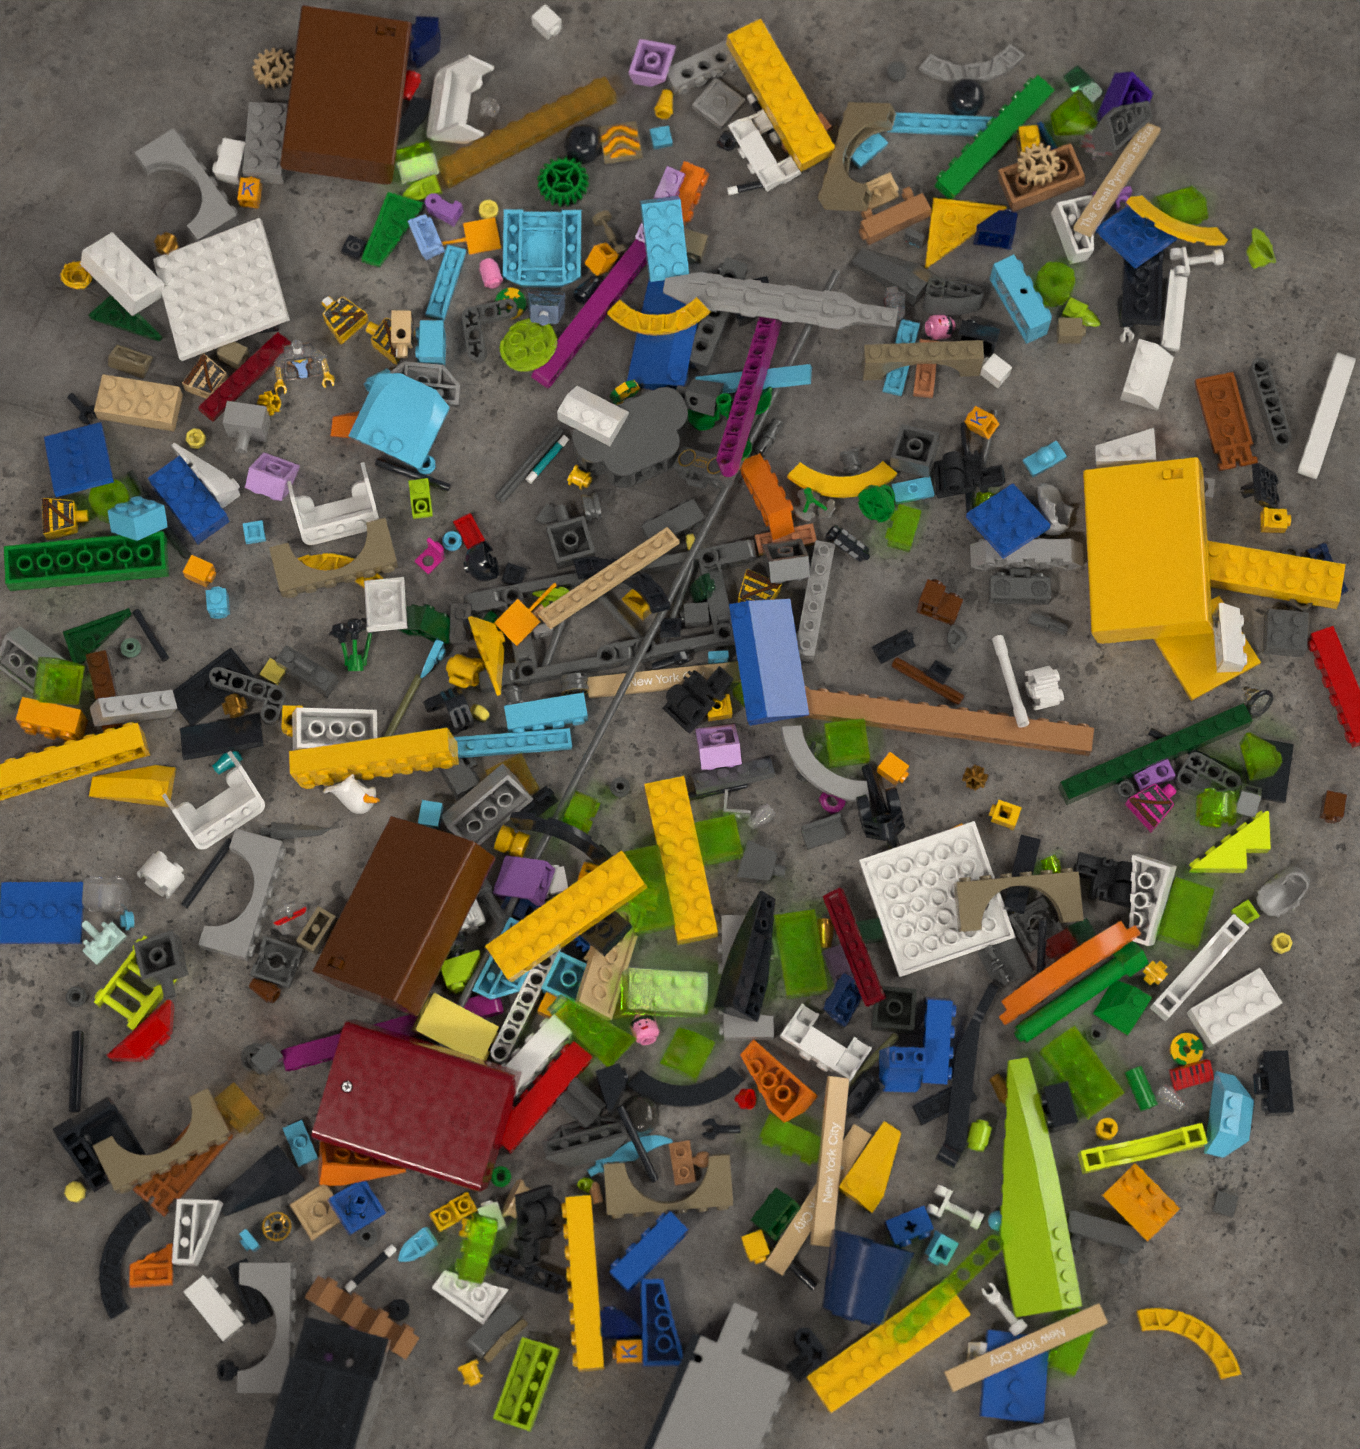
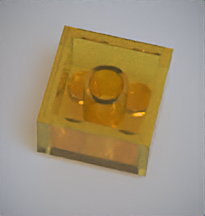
(238, 1106)

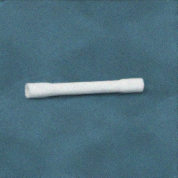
(1018, 708)

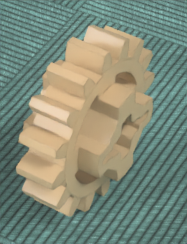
(268, 63)
(1035, 156)

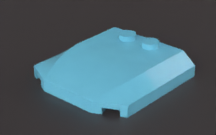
(542, 248)
(400, 418)

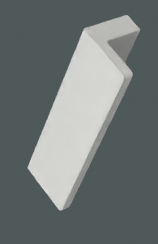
(1173, 312)

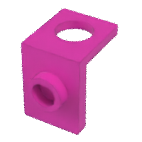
(434, 550)

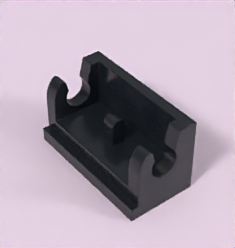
(862, 1094)

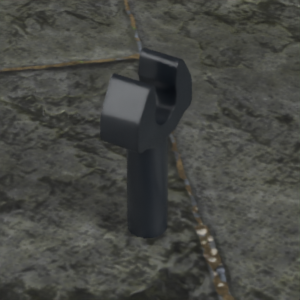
(82, 408)
(677, 659)
(719, 1129)

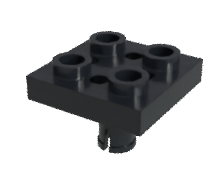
(1263, 487)

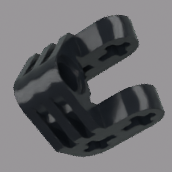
(456, 706)
(884, 826)
(804, 1364)

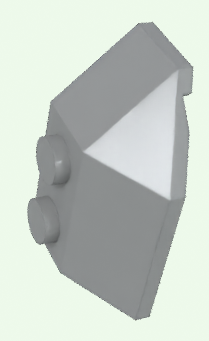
(434, 376)

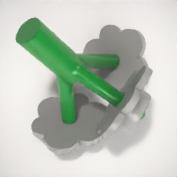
(808, 500)

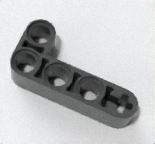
(246, 691)

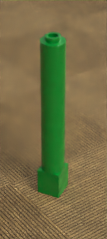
(1125, 962)

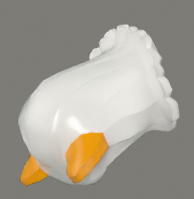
(354, 795)

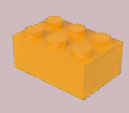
(51, 720)
(1141, 1202)

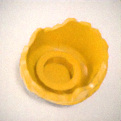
(75, 275)

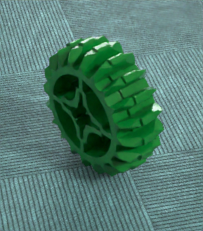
(563, 171)

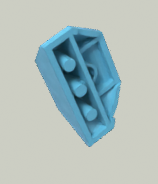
(492, 981)
(1228, 1116)

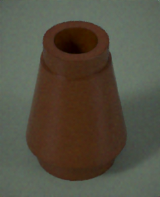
(265, 990)

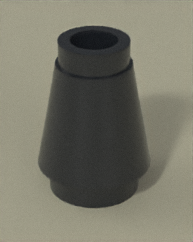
(586, 290)

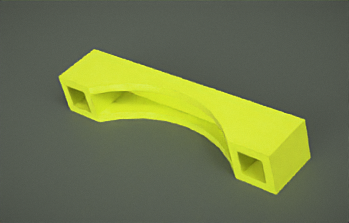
(1142, 1149)

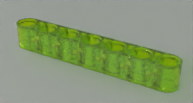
(953, 1280)

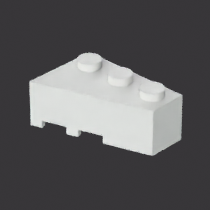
(1065, 215)
(1127, 450)
(193, 1229)

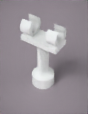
(1177, 253)
(974, 1218)
(995, 1298)

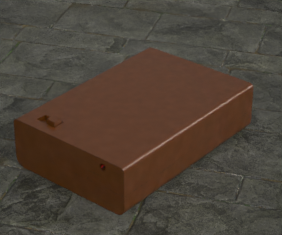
(346, 95)
(404, 915)

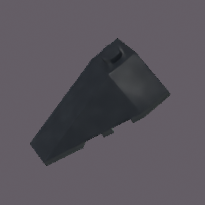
(265, 1180)

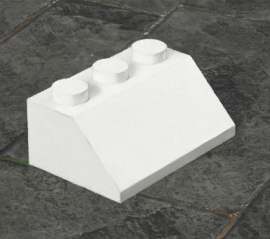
(1147, 375)
(592, 415)
(1228, 638)

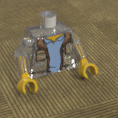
(299, 362)

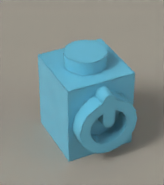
(217, 602)

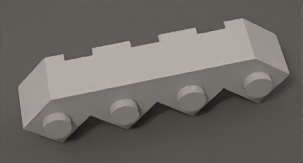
(1036, 554)

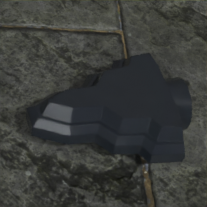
(848, 543)

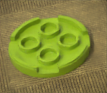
(528, 345)

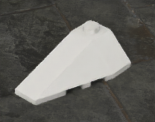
(214, 480)

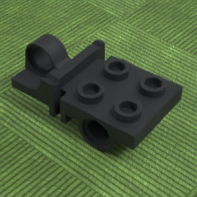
(963, 474)
(695, 697)
(1108, 878)
(535, 1222)

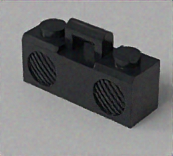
(1278, 1087)

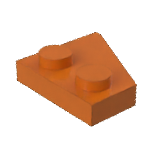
(153, 1270)

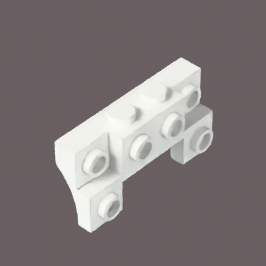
(748, 135)
(822, 1049)

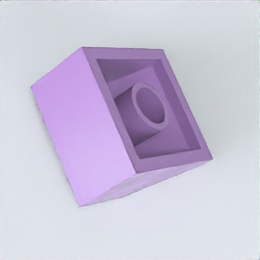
(651, 63)
(270, 476)
(718, 746)

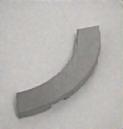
(980, 72)
(815, 772)

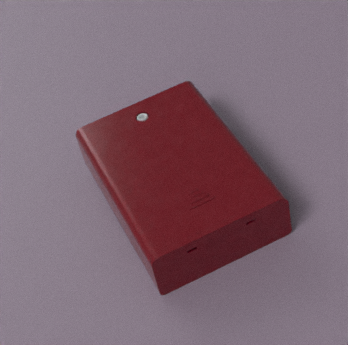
(416, 1105)

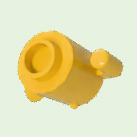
(464, 670)

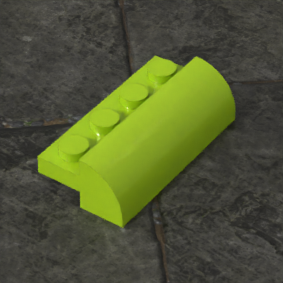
(526, 1384)

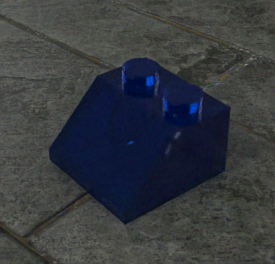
(997, 230)
(617, 1325)

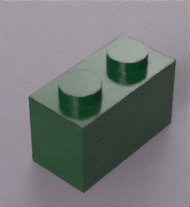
(775, 1213)

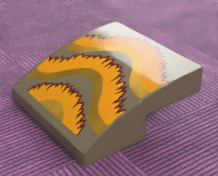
(620, 142)

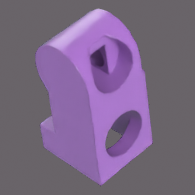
(442, 209)
(1155, 774)

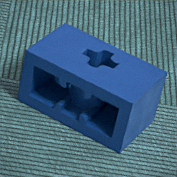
(916, 1217)

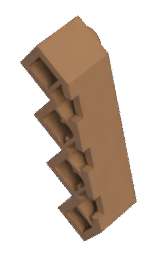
(360, 1316)

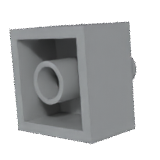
(246, 423)

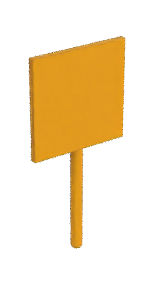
(480, 236)
(519, 620)

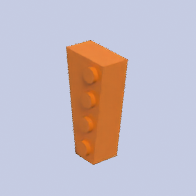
(768, 496)

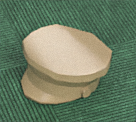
(509, 1207)

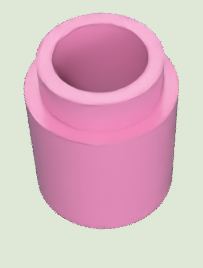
(490, 273)

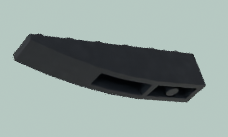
(748, 963)

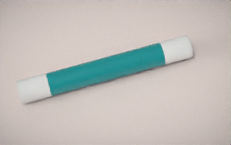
(547, 459)

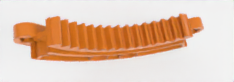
(1066, 970)

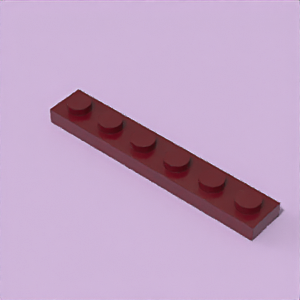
(244, 377)
(853, 947)

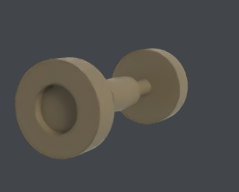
(601, 219)

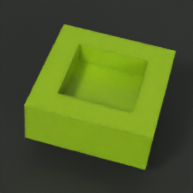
(1245, 912)

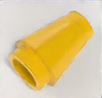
(664, 105)

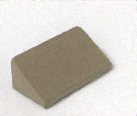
(129, 361)

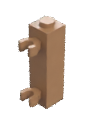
(895, 218)

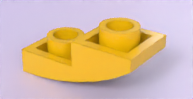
(453, 1212)

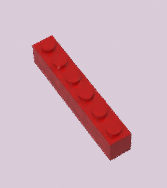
(1338, 679)
(544, 1094)

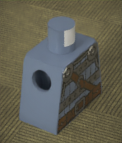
(545, 306)

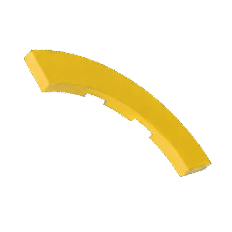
(1174, 227)
(659, 324)
(841, 486)
(331, 562)
(1194, 1330)

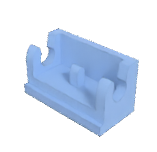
(426, 236)

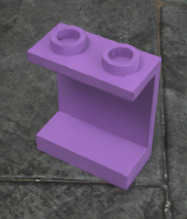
(524, 879)

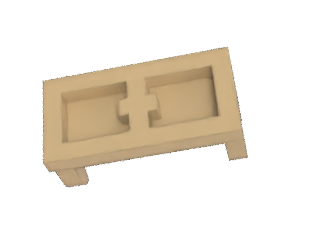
(882, 190)

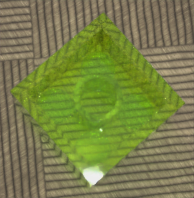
(846, 743)
(719, 840)

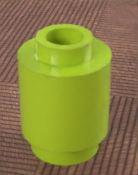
(979, 1135)

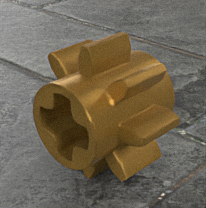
(166, 243)
(234, 705)
(975, 777)

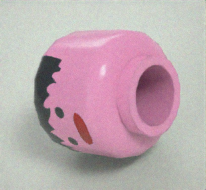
(940, 327)
(644, 1029)

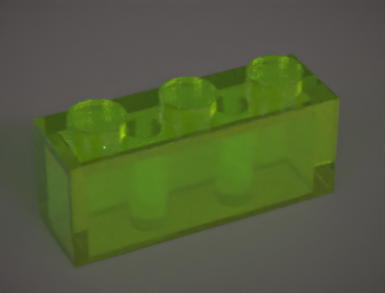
(791, 1140)
(476, 1248)
(1070, 1354)

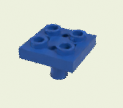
(363, 1203)

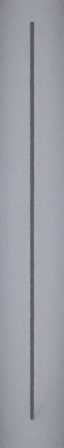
(638, 657)

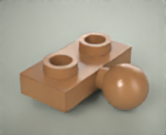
(684, 1162)

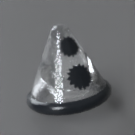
(1256, 700)

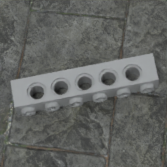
(692, 65)
(814, 600)

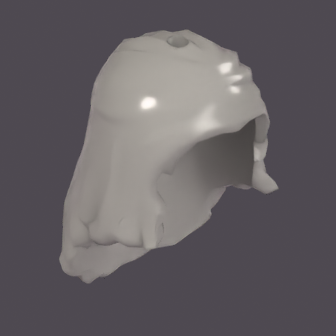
(1053, 509)
(1283, 891)

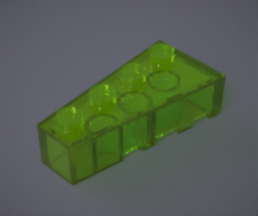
(596, 1034)

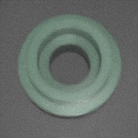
(130, 653)

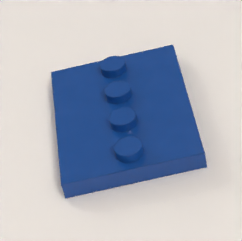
(78, 459)
(41, 913)
(1017, 1390)

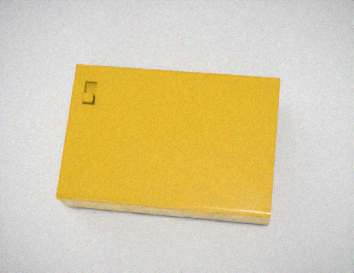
(1147, 551)

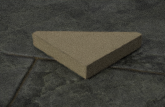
(505, 1339)

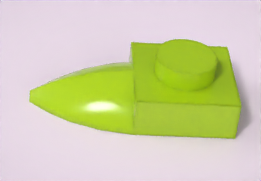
(422, 188)
(1077, 309)
(553, 595)

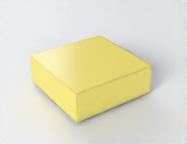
(272, 672)

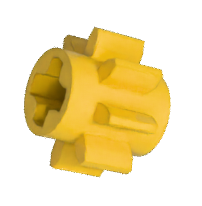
(271, 402)
(1155, 972)

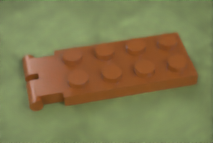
(1225, 420)
(179, 1179)

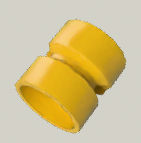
(512, 842)

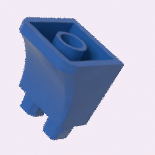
(901, 1068)

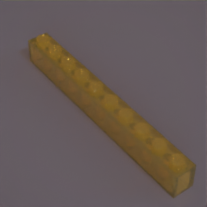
(526, 132)

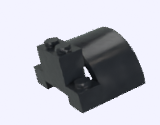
(90, 1127)

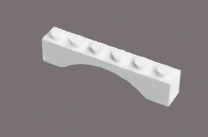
(1199, 967)

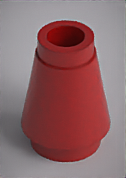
(412, 82)

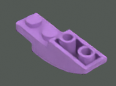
(668, 187)

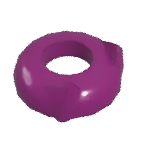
(831, 809)

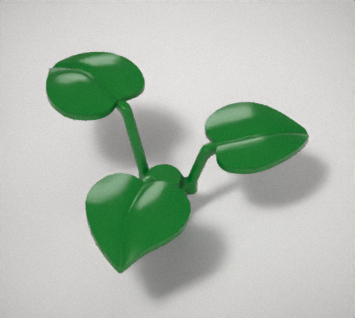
(724, 404)

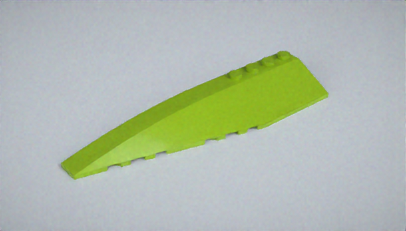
(1032, 1207)

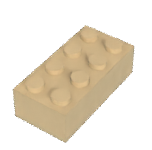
(138, 402)

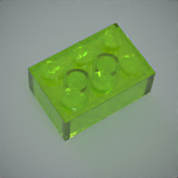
(1185, 914)

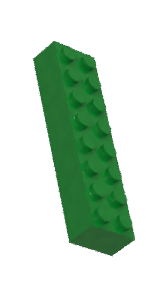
(85, 561)

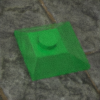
(1122, 1006)

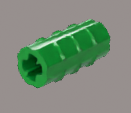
(1141, 1088)

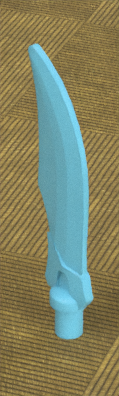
(629, 1153)

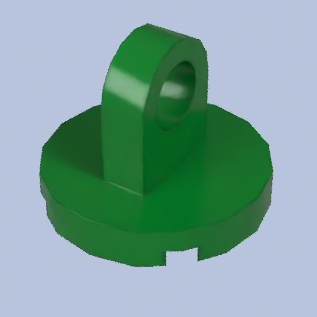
(877, 502)

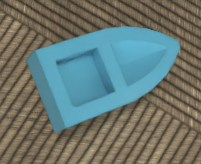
(437, 653)
(418, 1245)

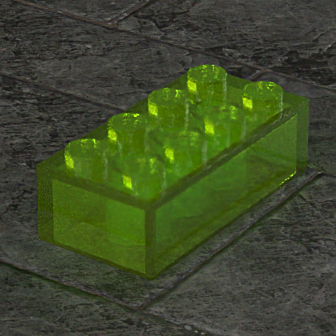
(651, 908)
(800, 954)
(664, 993)
(1088, 1078)

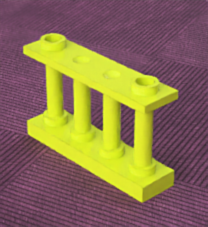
(148, 1002)

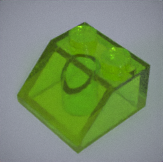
(1074, 116)
(416, 162)
(1184, 205)
(58, 681)
(1259, 757)
(688, 1053)

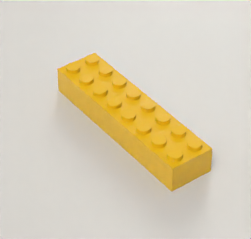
(780, 95)
(1275, 575)
(374, 758)
(72, 760)
(681, 859)
(566, 916)
(584, 1281)
(879, 1354)

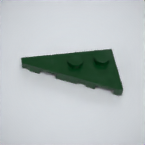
(115, 315)
(91, 635)

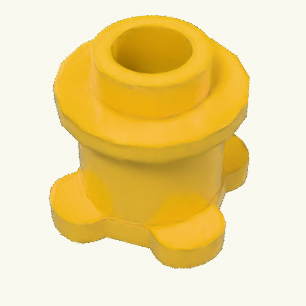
(579, 478)
(471, 1373)

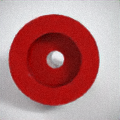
(746, 1098)

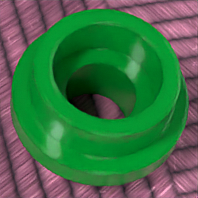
(501, 1169)

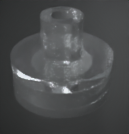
(489, 107)

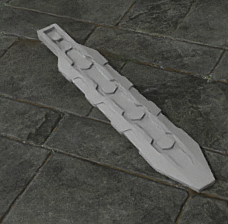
(779, 302)

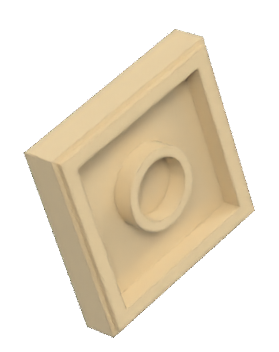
(315, 1212)

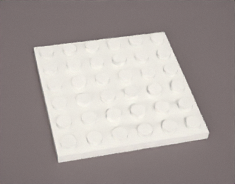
(221, 289)
(917, 898)

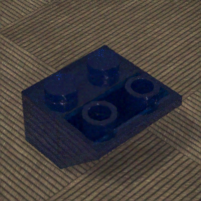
(426, 40)

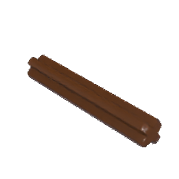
(920, 676)

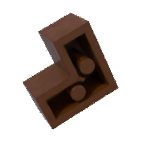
(939, 604)

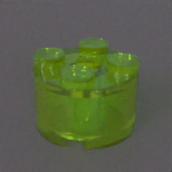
(1057, 274)
(100, 498)
(1216, 808)
(581, 810)

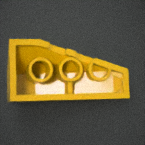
(491, 649)
(135, 785)
(871, 1171)

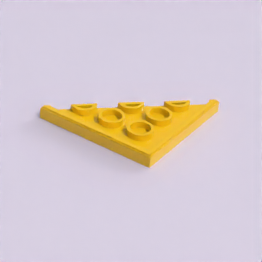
(953, 224)

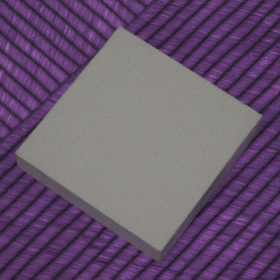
(718, 103)

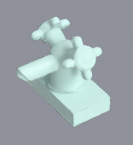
(103, 943)

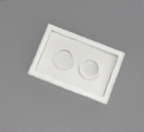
(385, 604)

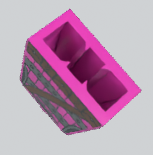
(1152, 805)

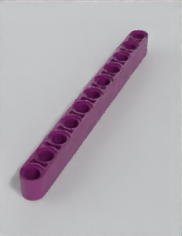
(592, 313)
(747, 395)
(325, 1048)

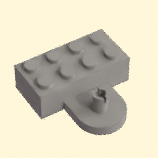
(265, 142)

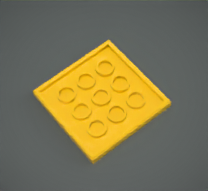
(1194, 660)

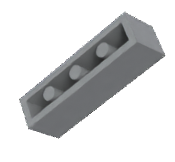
(133, 708)

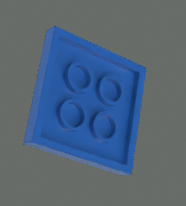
(1133, 236)
(1008, 521)

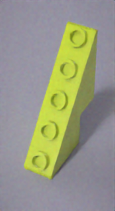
(1231, 854)

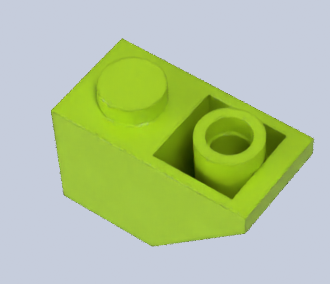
(420, 498)

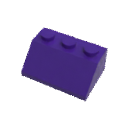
(1124, 90)

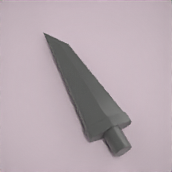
(290, 831)

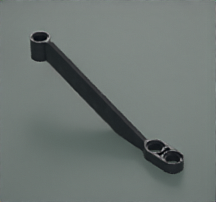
(963, 1084)

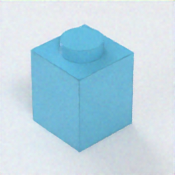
(430, 814)

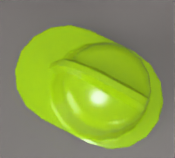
(1260, 250)

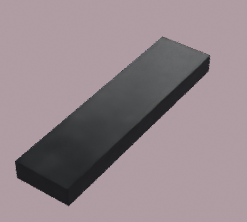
(1024, 862)

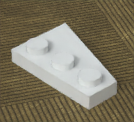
(473, 1298)

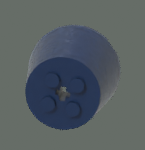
(863, 1277)

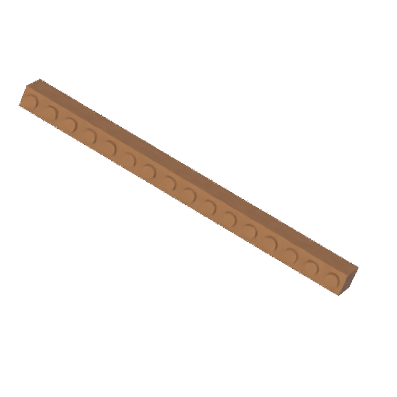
(949, 722)

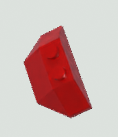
(147, 1036)

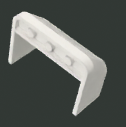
(452, 98)
(335, 518)
(223, 812)

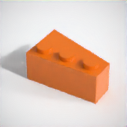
(691, 189)

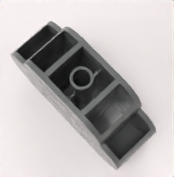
(644, 444)

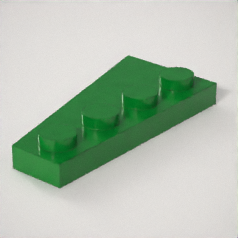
(390, 227)

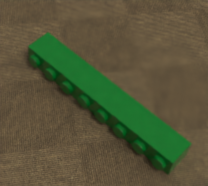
(997, 134)

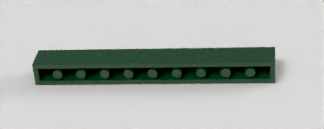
(1168, 748)

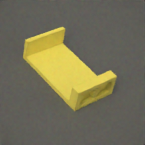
(455, 1027)

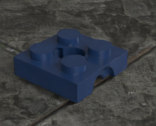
(843, 1000)

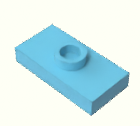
(868, 150)
(913, 490)
(300, 1143)

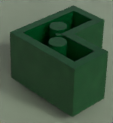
(427, 623)

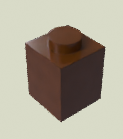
(1333, 806)

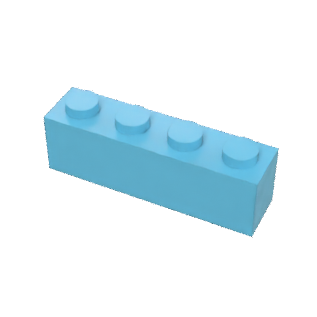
(546, 713)

